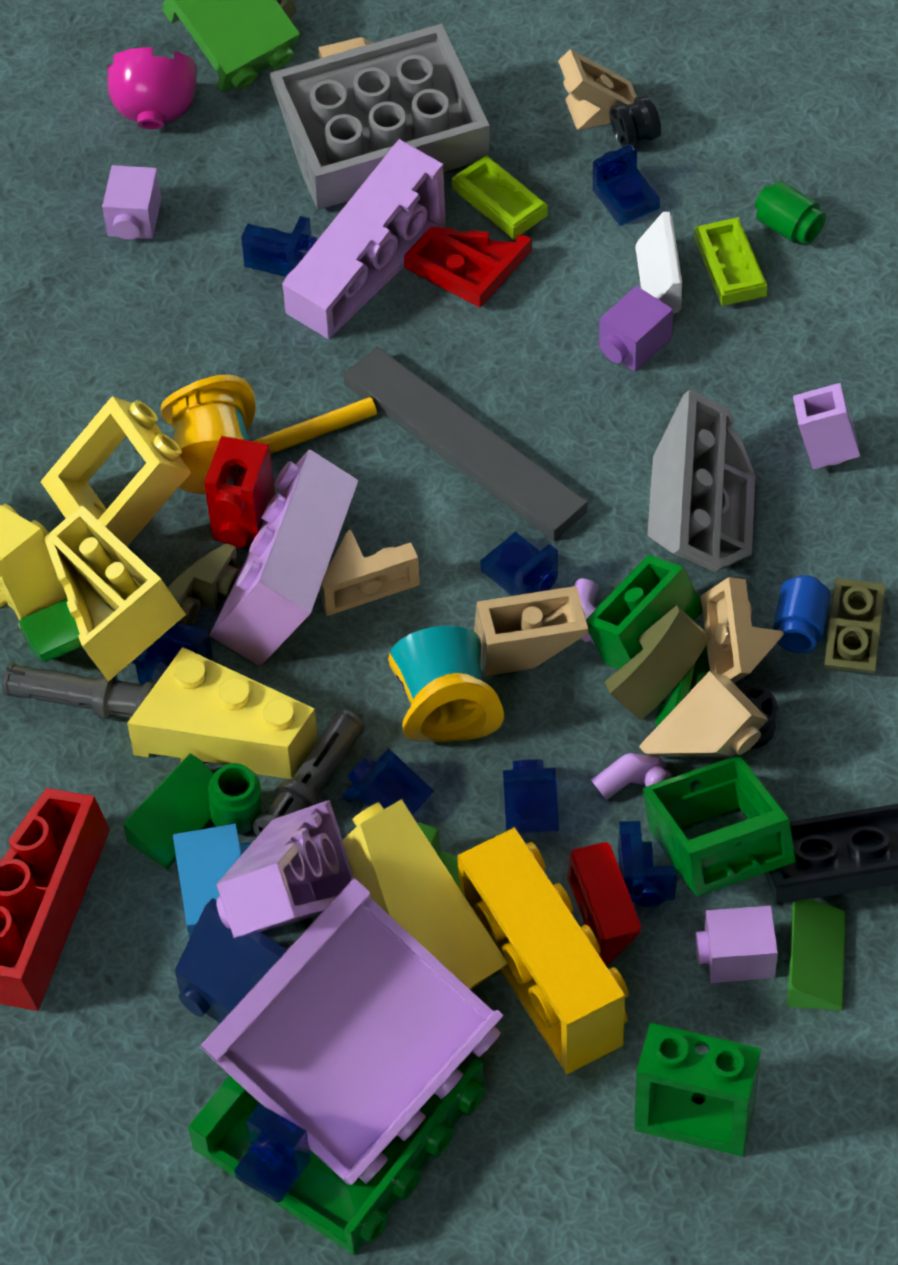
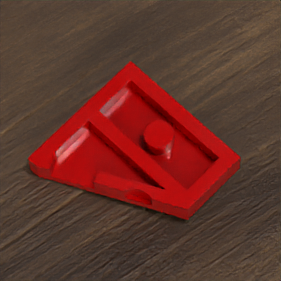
(466, 261)

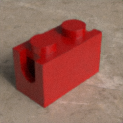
(238, 500)

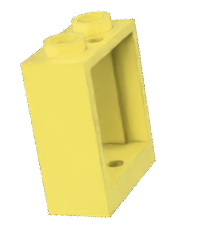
(145, 493)

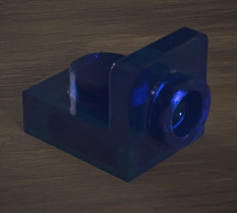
(623, 186)
(276, 250)
(521, 566)
(168, 646)
(387, 782)
(530, 797)
(646, 884)
(276, 1154)

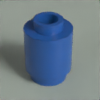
(802, 613)

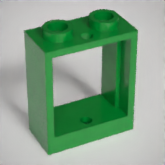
(728, 853)
(676, 1075)

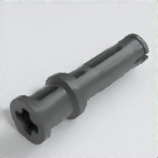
(104, 697)
(315, 771)

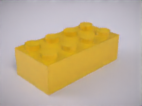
(549, 956)

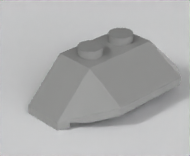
(702, 487)

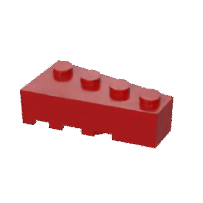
(43, 889)

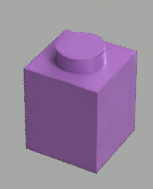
(635, 328)

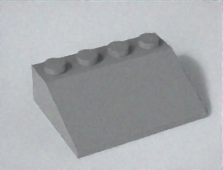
(361, 101)

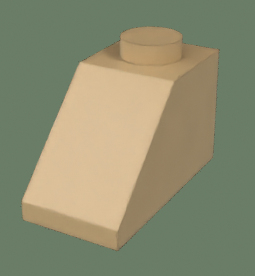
(528, 628)
(708, 723)

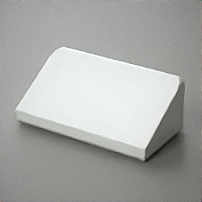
(660, 262)

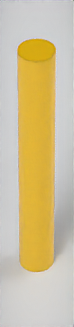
(319, 425)

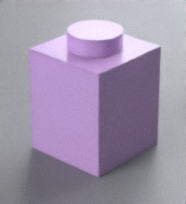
(131, 202)
(826, 426)
(738, 944)

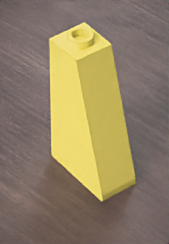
(416, 889)

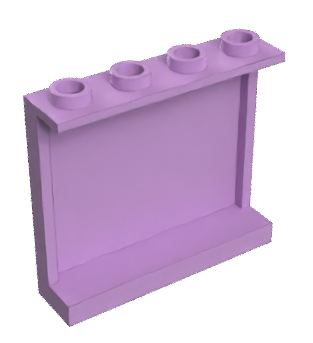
(353, 1034)

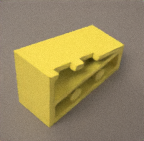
(26, 567)
(109, 592)
(222, 719)

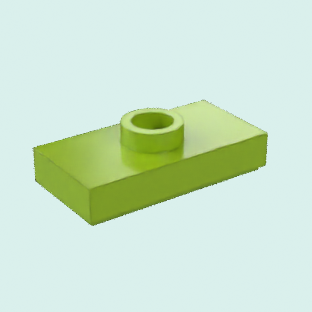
(499, 196)
(730, 261)

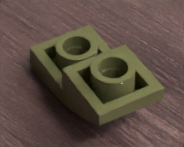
(206, 582)
(854, 626)
(666, 657)

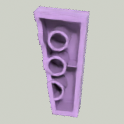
(367, 240)
(286, 558)
(285, 873)

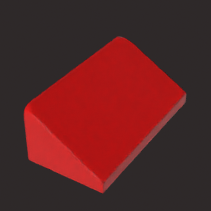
(603, 898)

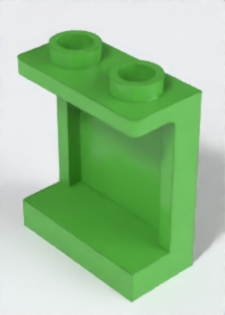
(237, 36)

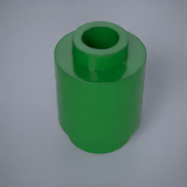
(789, 213)
(235, 797)

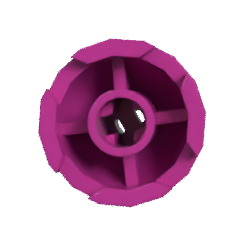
(151, 87)

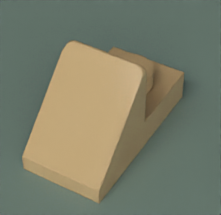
(592, 90)
(359, 580)
(733, 642)

